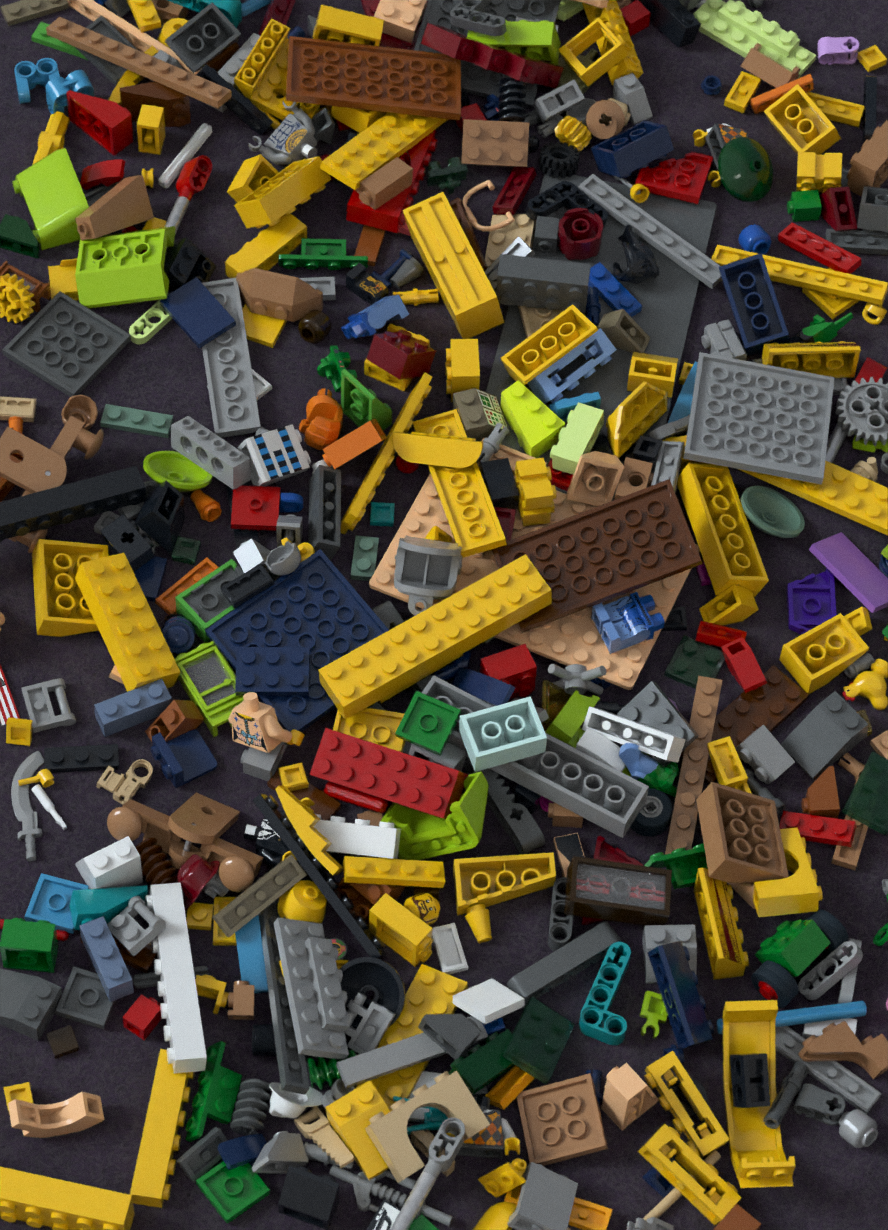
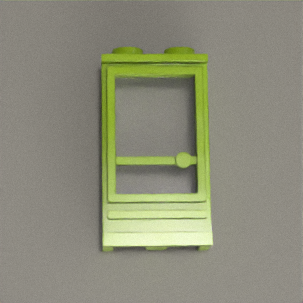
(209, 684)

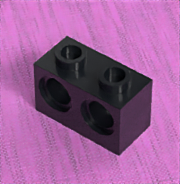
(750, 1080)

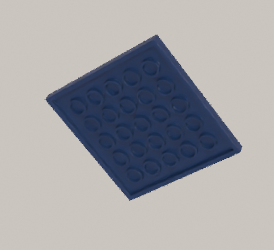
(301, 609)

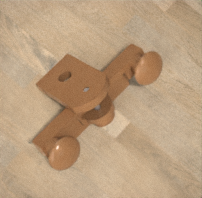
(42, 466)
(196, 821)

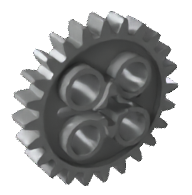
(871, 410)

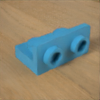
(564, 406)

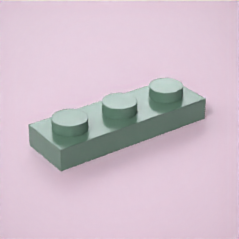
(136, 421)

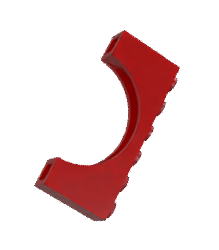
(390, 214)

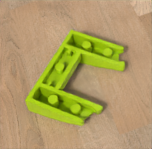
(570, 718)

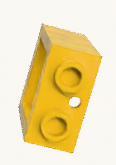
(584, 40)
(401, 930)

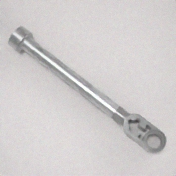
(432, 1170)

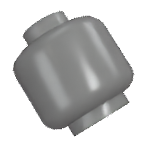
(858, 1128)

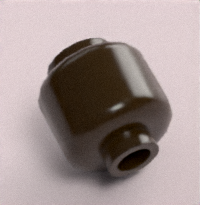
(314, 326)

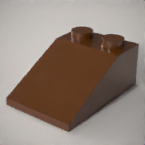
(175, 103)

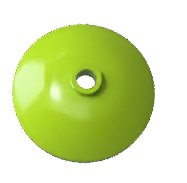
(177, 470)

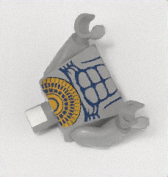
(291, 140)

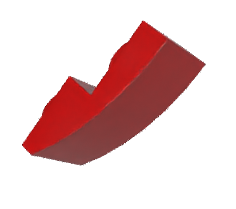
(103, 172)

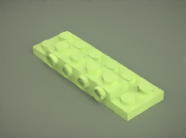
(742, 29)

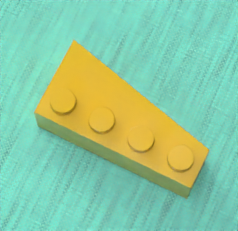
(500, 878)

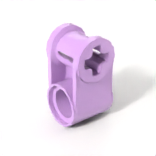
(835, 50)

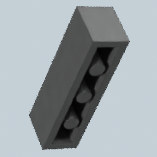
(325, 510)

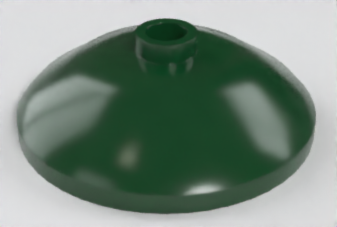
(745, 169)

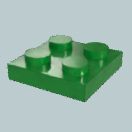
(428, 723)
(232, 1190)

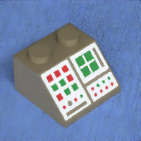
(478, 412)

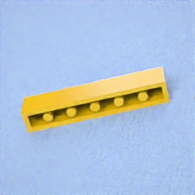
(160, 1134)

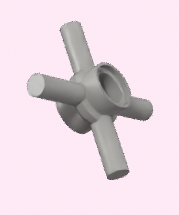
(577, 678)

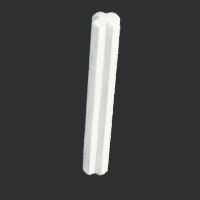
(185, 155)

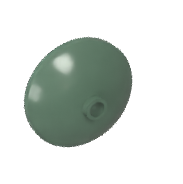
(772, 512)

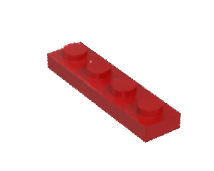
(819, 249)

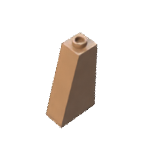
(117, 209)

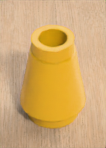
(479, 922)

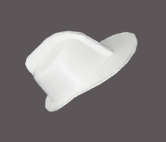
(291, 1104)

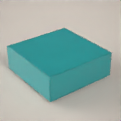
(382, 514)

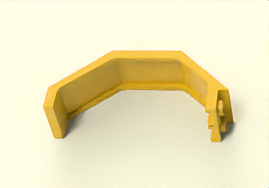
(753, 1146)

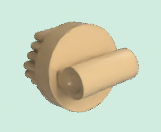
(867, 469)

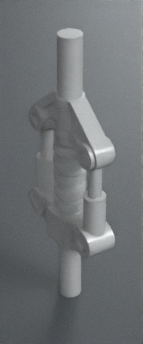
(363, 1188)

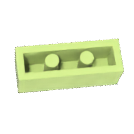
(577, 437)

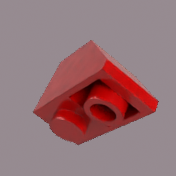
(743, 665)

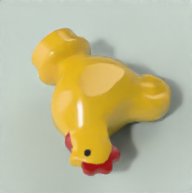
(870, 685)

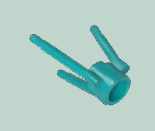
(432, 1119)

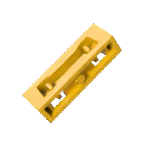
(669, 1101)
(666, 1144)

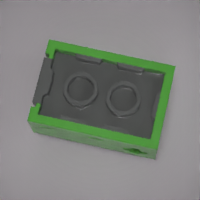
(204, 601)

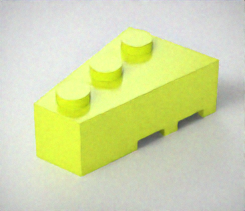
(530, 419)

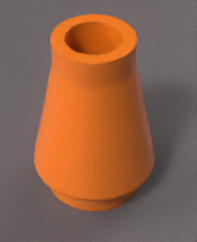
(206, 506)

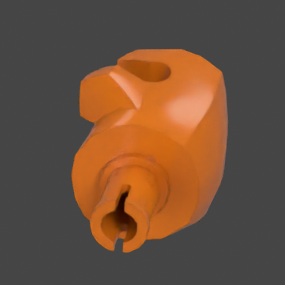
(322, 421)

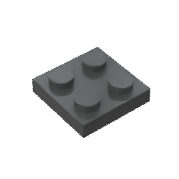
(85, 999)

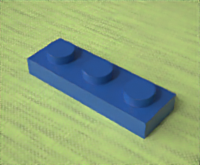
(613, 291)

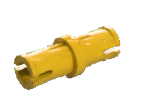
(418, 296)

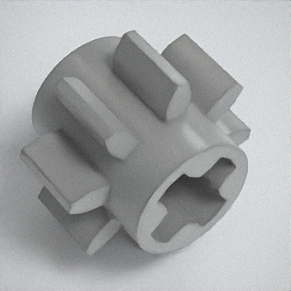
(215, 887)

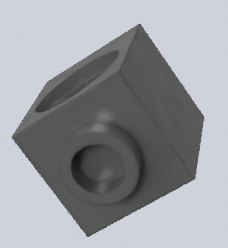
(546, 234)

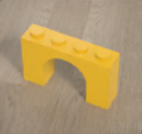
(792, 894)

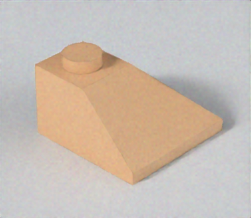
(595, 478)

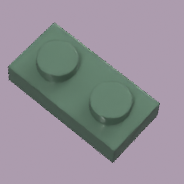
(364, 557)

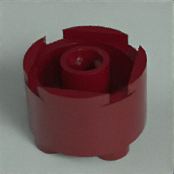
(580, 234)

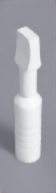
(48, 805)

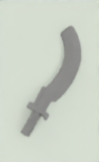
(22, 805)

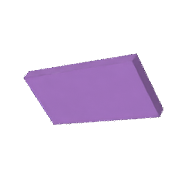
(853, 570)

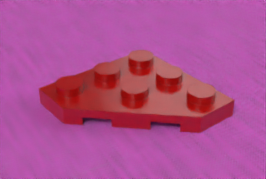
(679, 178)

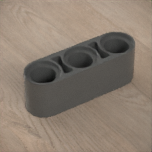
(559, 925)

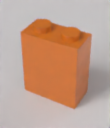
(353, 444)

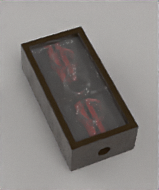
(618, 891)

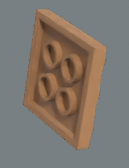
(561, 1120)

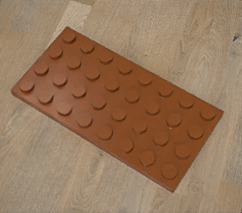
(373, 78)

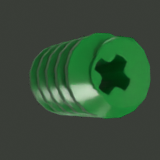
(325, 1070)

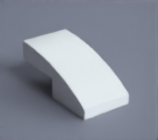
(601, 749)

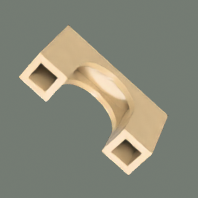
(390, 1131)

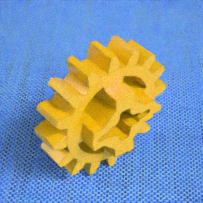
(15, 297)

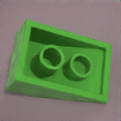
(362, 403)

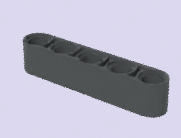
(564, 962)

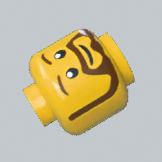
(424, 907)

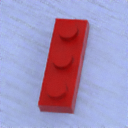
(820, 828)

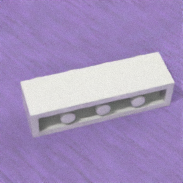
(628, 731)
(360, 837)

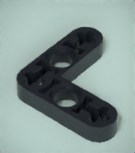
(570, 197)

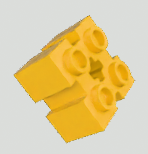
(818, 171)
(534, 491)

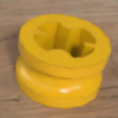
(148, 177)

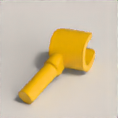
(43, 776)

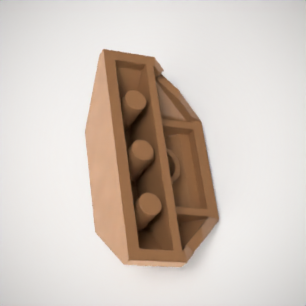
(278, 294)

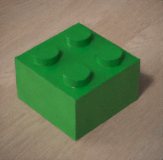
(29, 945)

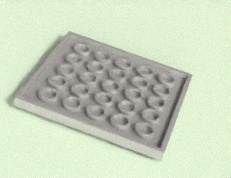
(759, 418)

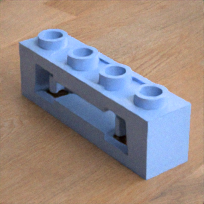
(545, 387)

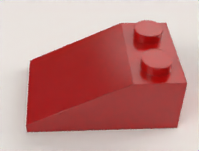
(101, 120)

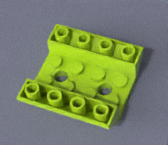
(123, 272)

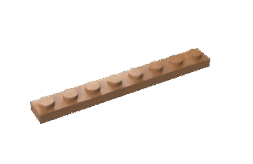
(694, 765)

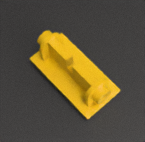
(504, 1177)

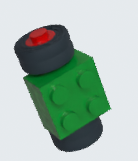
(792, 951)

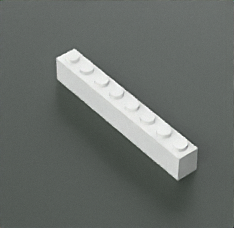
(177, 980)

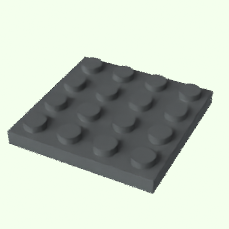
(66, 345)

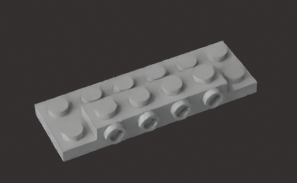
(313, 988)

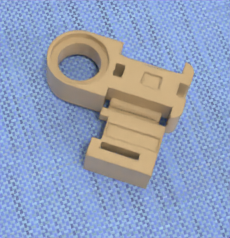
(127, 785)

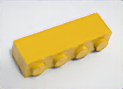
(266, 247)

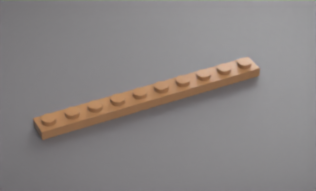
(139, 62)

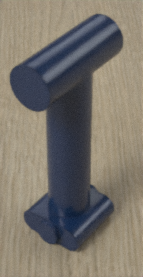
(386, 275)

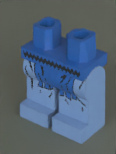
(375, 317)
(626, 621)

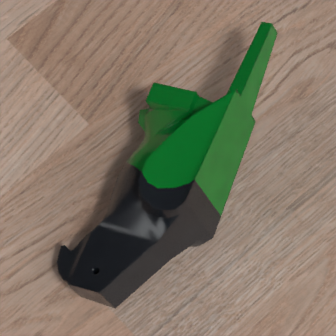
(820, 330)

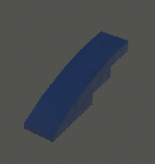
(483, 686)

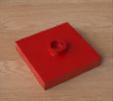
(255, 508)

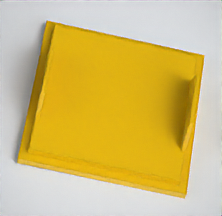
(63, 279)

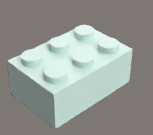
(502, 734)

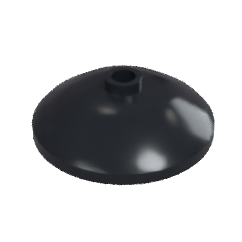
(374, 975)

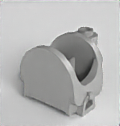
(426, 570)

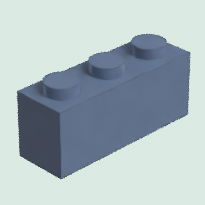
(132, 707)
(106, 959)

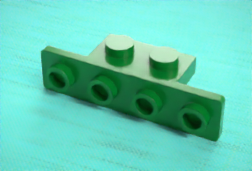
(322, 253)
(682, 863)
(215, 1093)

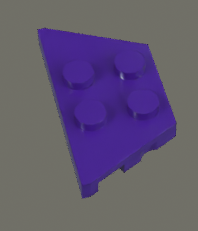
(811, 601)

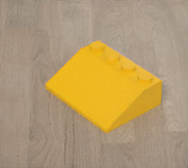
(58, 599)

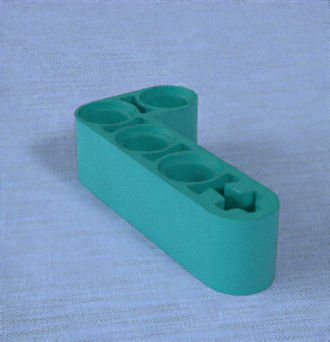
(230, 8)
(606, 989)

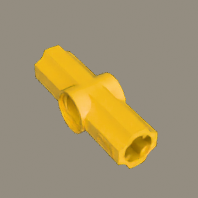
(53, 136)

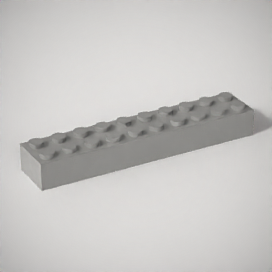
(561, 772)

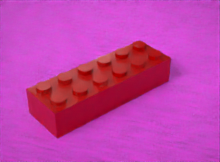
(387, 774)

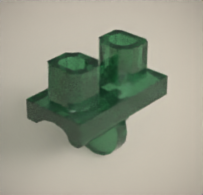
(446, 177)

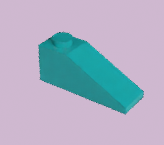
(105, 902)

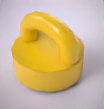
(875, 309)

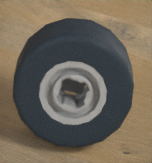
(654, 821)

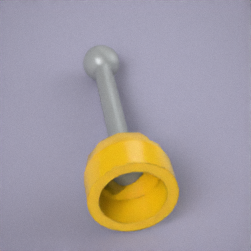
(635, 190)

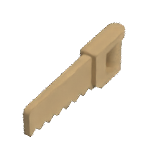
(324, 1136)

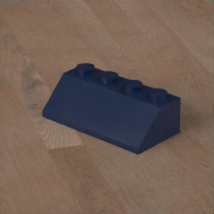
(680, 994)

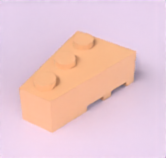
(626, 1096)

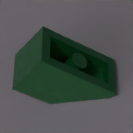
(18, 236)

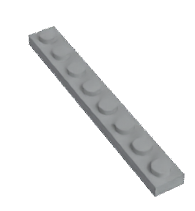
(652, 231)

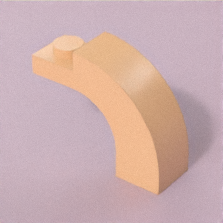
(58, 1118)

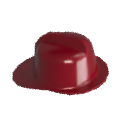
(194, 876)

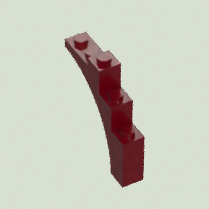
(491, 57)

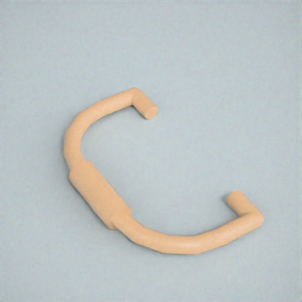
(473, 221)

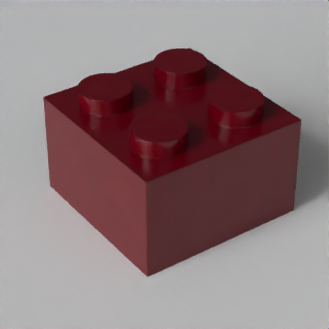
(401, 354)

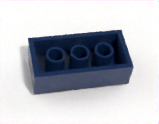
(754, 303)

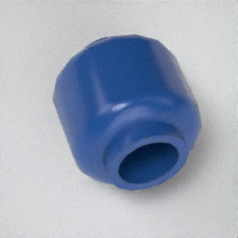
(754, 239)

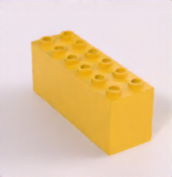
(453, 266)

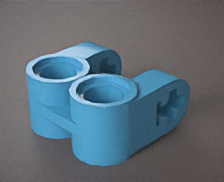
(29, 75)
(59, 86)

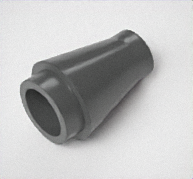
(409, 271)

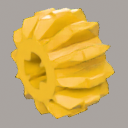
(573, 132)

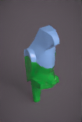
(647, 769)

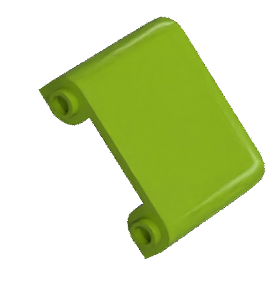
(52, 199)
(431, 836)

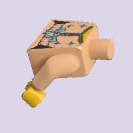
(258, 726)

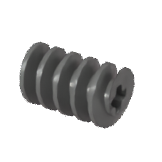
(249, 1107)

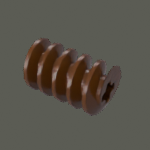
(154, 864)

